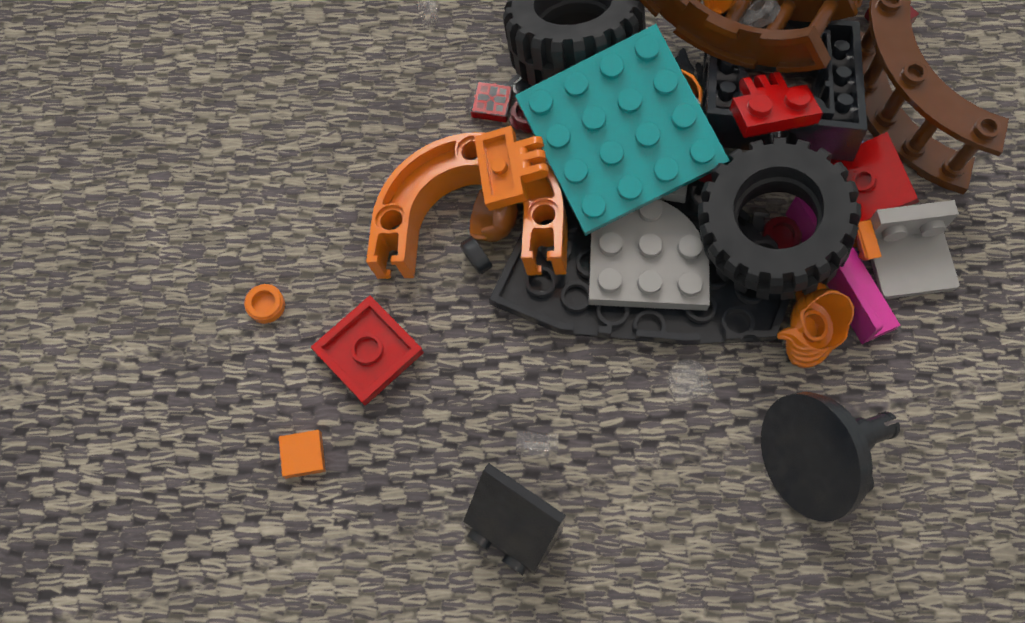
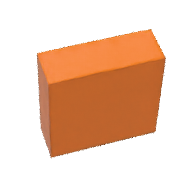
(301, 454)

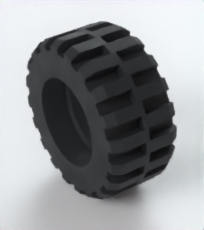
(558, 34)
(784, 170)

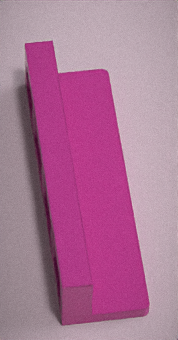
(871, 311)

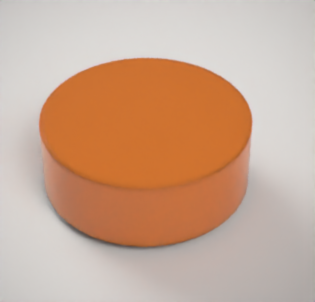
(264, 303)

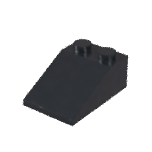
(512, 521)

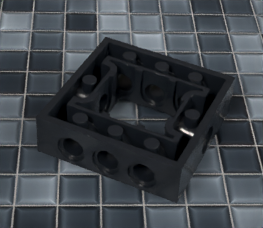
(835, 88)

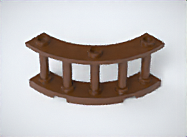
(752, 46)
(892, 50)

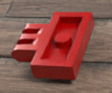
(772, 106)

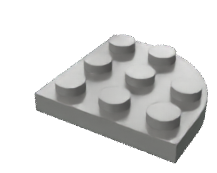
(649, 261)

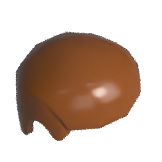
(494, 224)

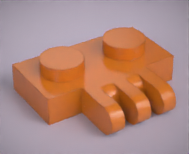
(508, 165)

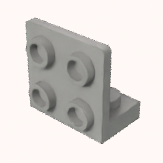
(914, 249)

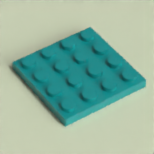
(621, 129)

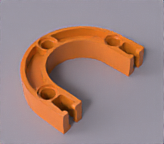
(436, 172)

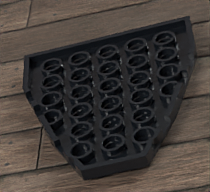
(563, 306)

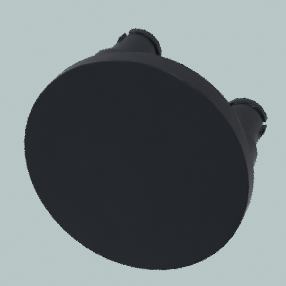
(821, 453)

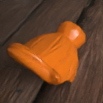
(817, 326)

